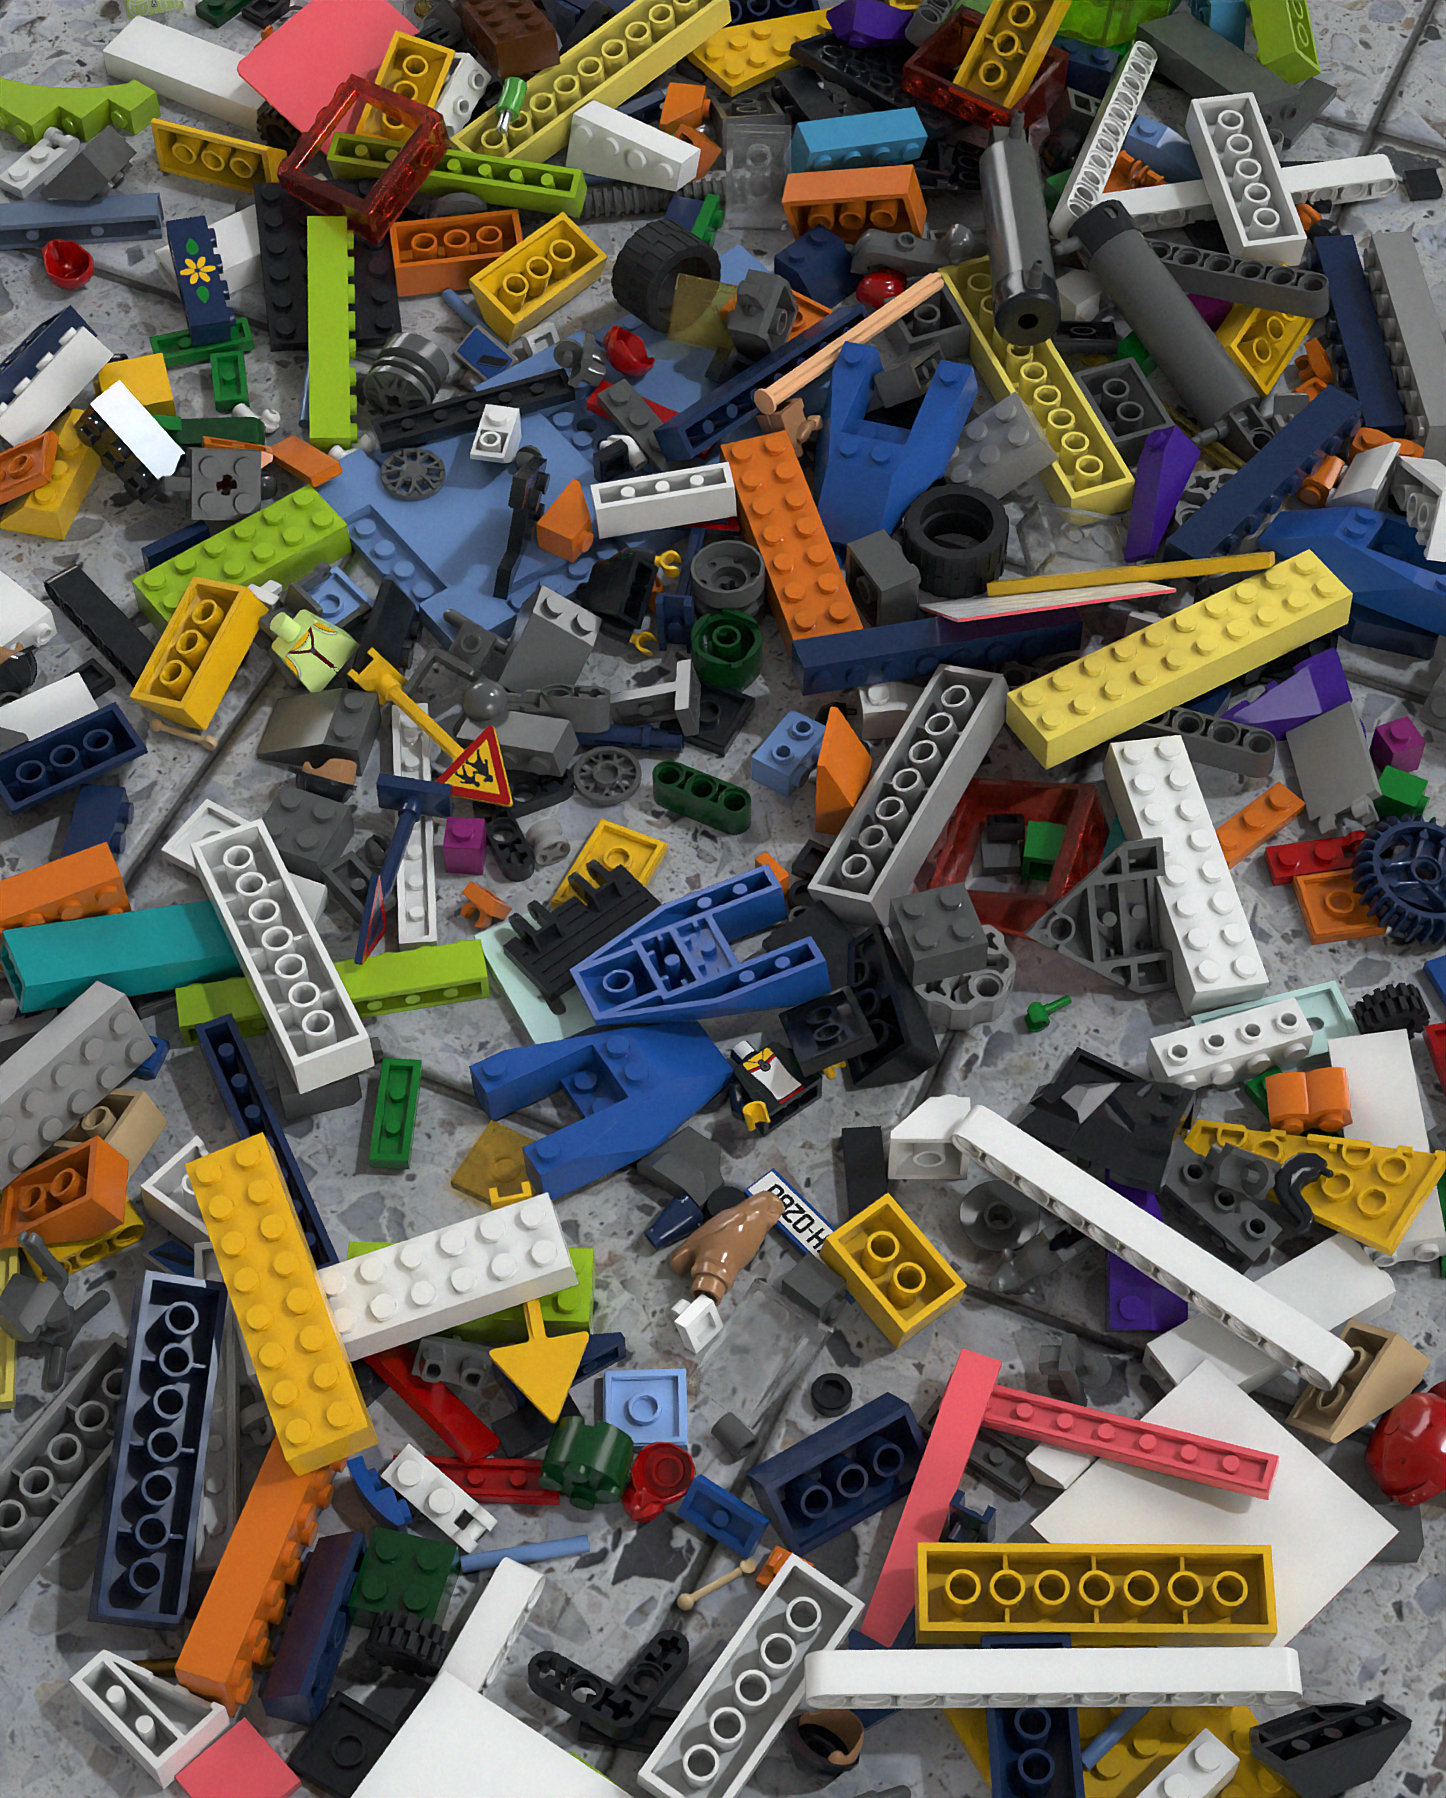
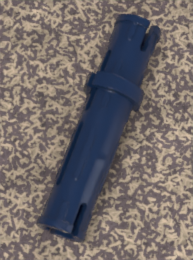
(636, 737)

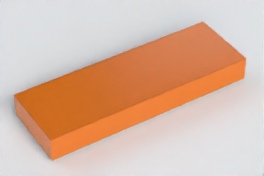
(305, 461)

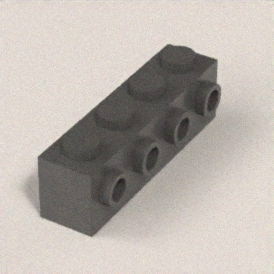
(1214, 1212)

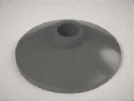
(1002, 1202)

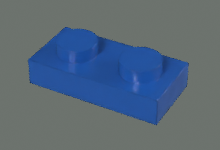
(723, 1516)

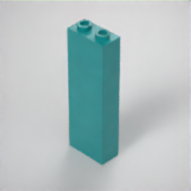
(126, 951)

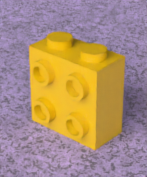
(144, 378)

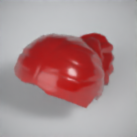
(67, 264)
(880, 286)
(627, 352)
(657, 1480)

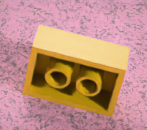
(892, 1270)

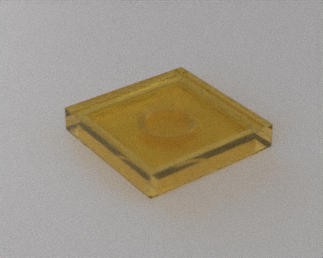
(701, 312)
(493, 1163)

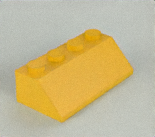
(410, 69)
(214, 156)
(536, 277)
(1262, 342)
(54, 506)
(199, 652)

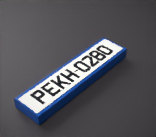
(801, 1223)

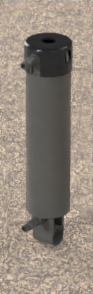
(1018, 238)
(1169, 328)

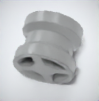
(548, 842)

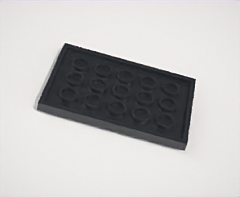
(874, 77)
(285, 270)

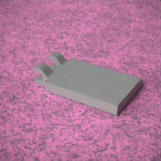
(1335, 769)

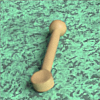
(208, 742)
(747, 1568)

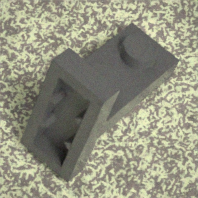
(662, 702)

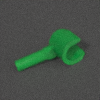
(1037, 1013)

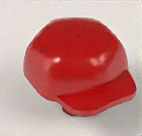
(1410, 1448)

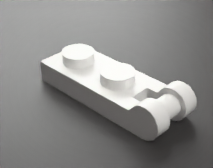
(39, 163)
(437, 1497)

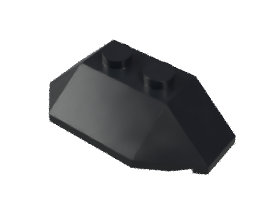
(389, 630)
(1328, 1746)

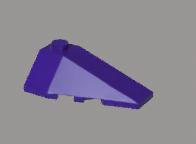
(869, 24)
(1159, 483)
(1310, 692)
(1132, 1298)

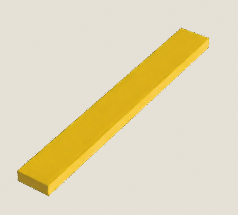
(1131, 574)

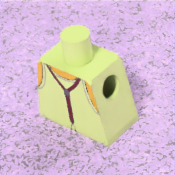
(311, 647)

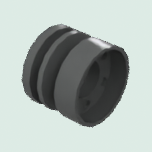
(405, 374)
(729, 577)

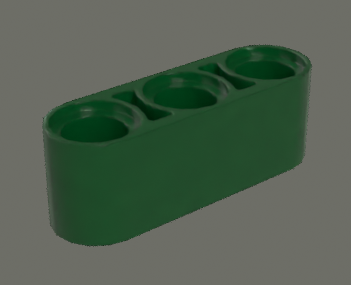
(231, 428)
(701, 797)

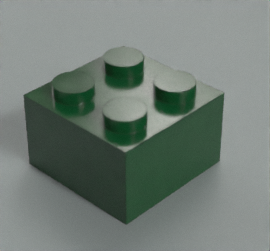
(406, 1576)

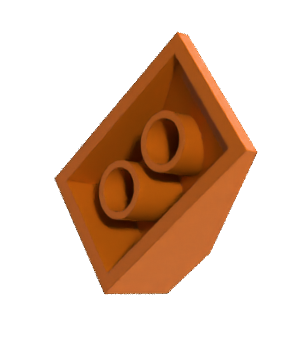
(842, 774)
(67, 1196)

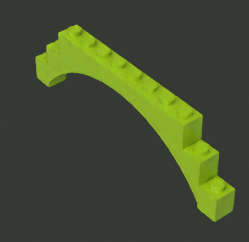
(81, 112)

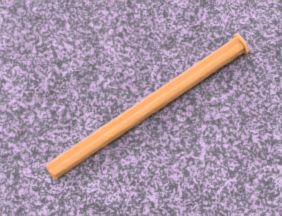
(769, 398)

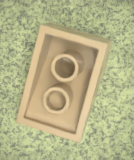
(123, 1120)
(1376, 1379)

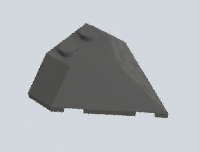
(1113, 920)

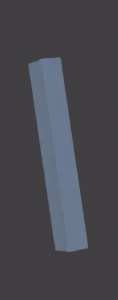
(84, 222)

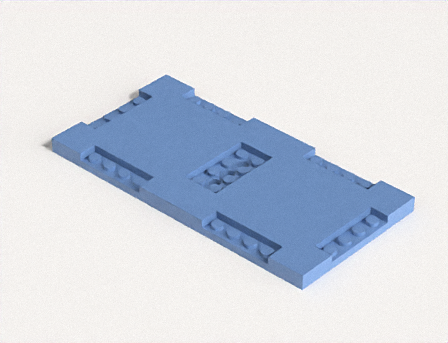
(453, 542)

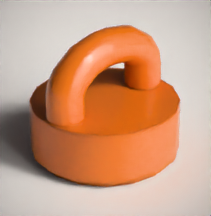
(1307, 216)

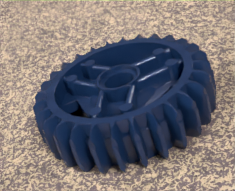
(1393, 886)

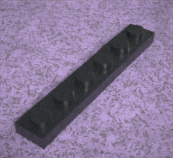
(467, 410)

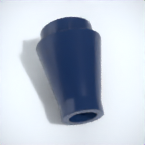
(675, 1221)

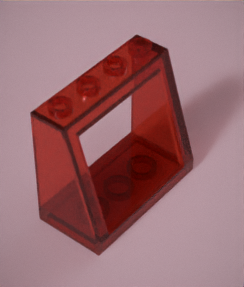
(947, 51)
(400, 181)
(1060, 803)

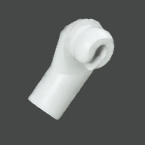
(269, 418)
(365, 443)
(636, 456)

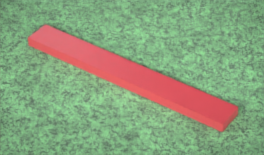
(1130, 1441)
(932, 1491)

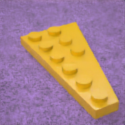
(755, 51)
(1372, 1187)

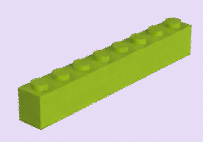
(489, 177)
(329, 333)
(376, 988)

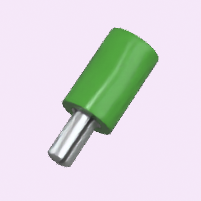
(510, 102)

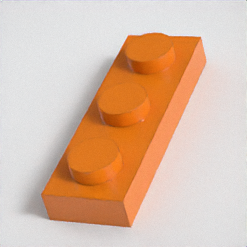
(1258, 823)

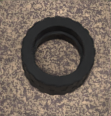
(647, 261)
(957, 511)

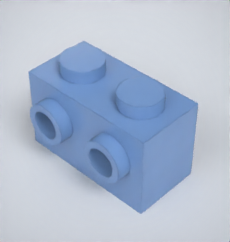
(788, 754)

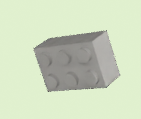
(1000, 449)

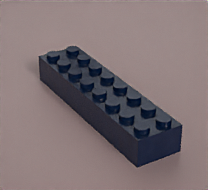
(159, 1452)

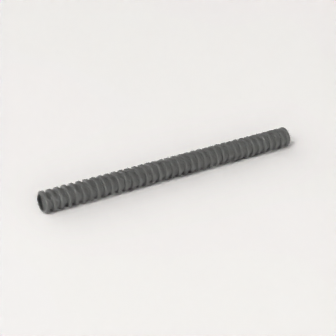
(628, 200)

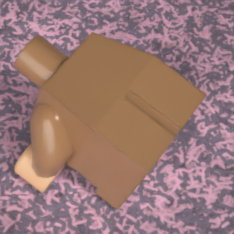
(790, 417)

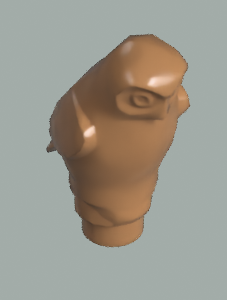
(726, 1245)

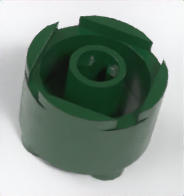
(727, 649)
(587, 1462)

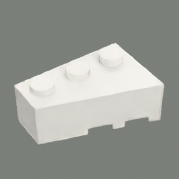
(149, 1717)

